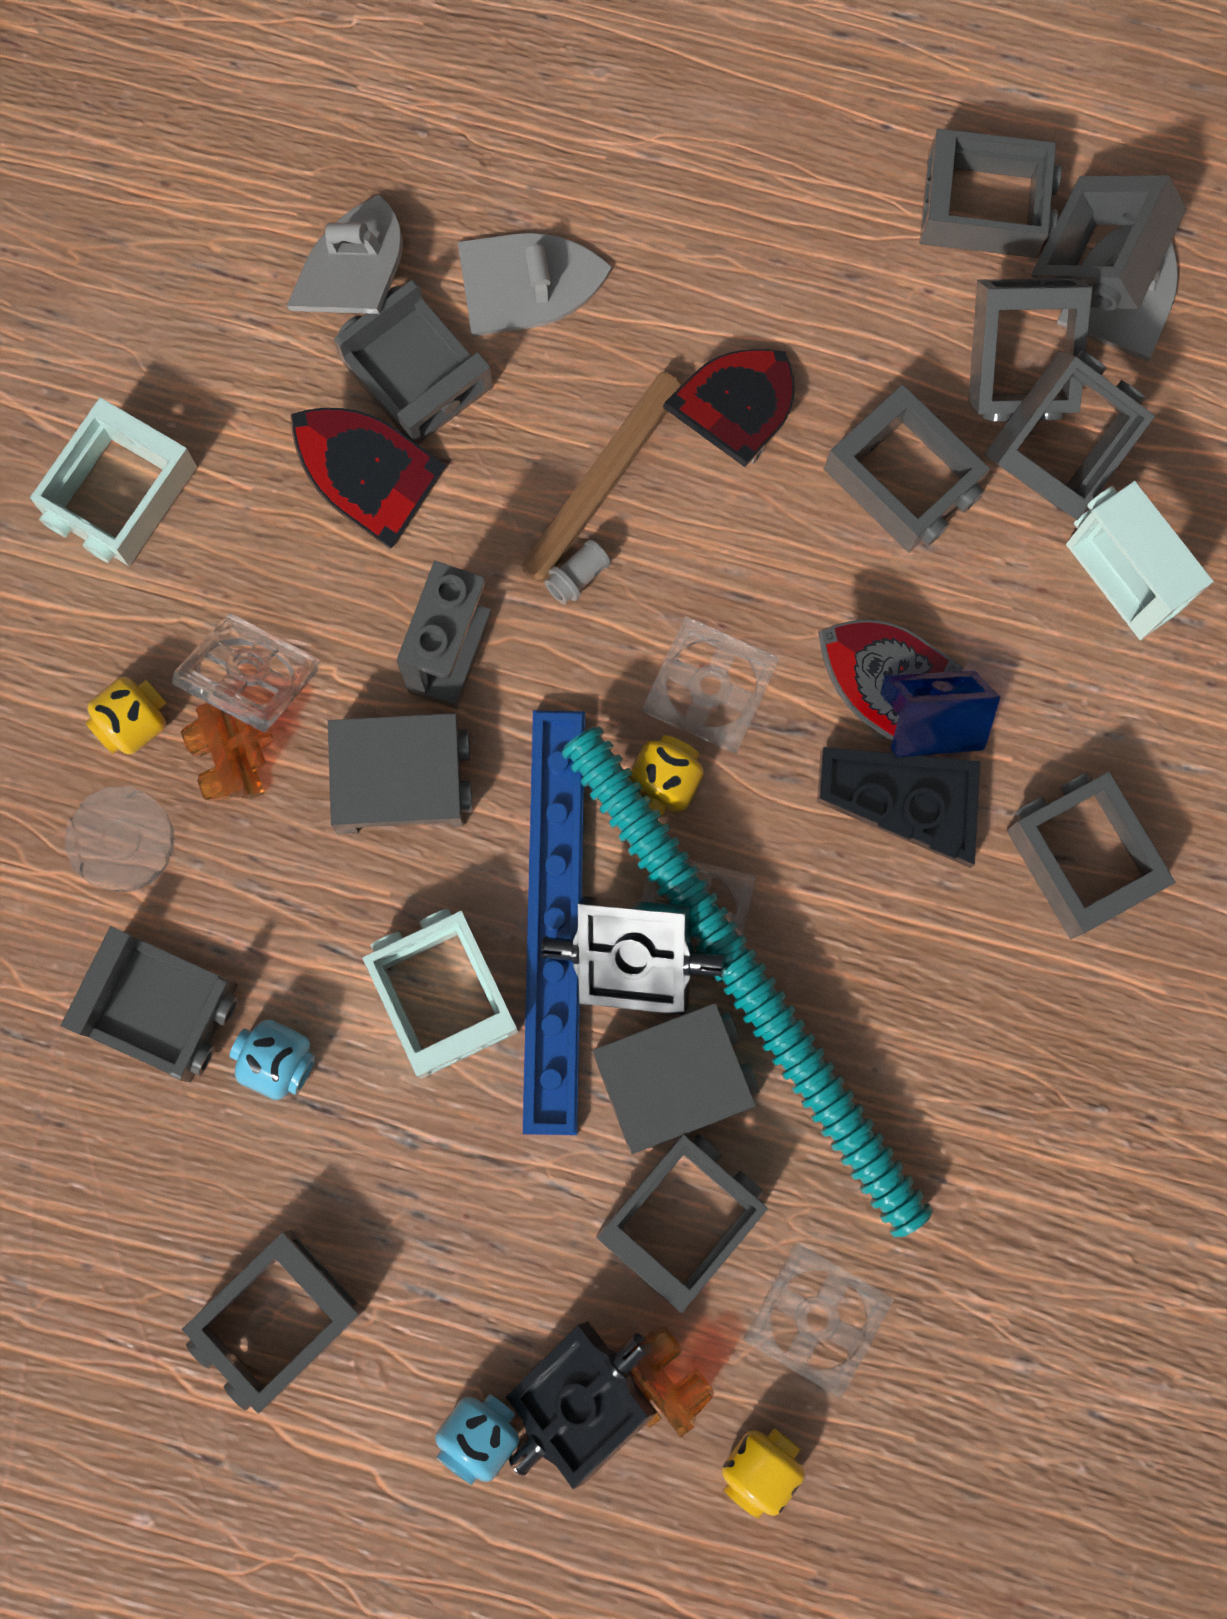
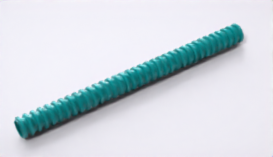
(749, 985)

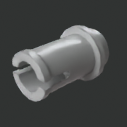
(577, 572)

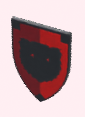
(737, 401)
(364, 468)

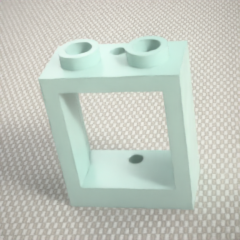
(77, 459)
(1136, 559)
(395, 949)

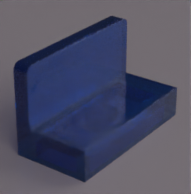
(940, 712)

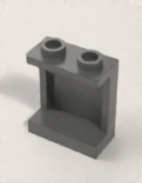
(412, 363)
(444, 635)
(397, 771)
(151, 1005)
(676, 1077)

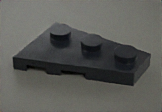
(906, 796)

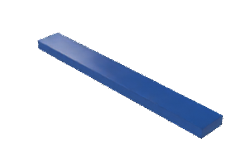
(553, 901)

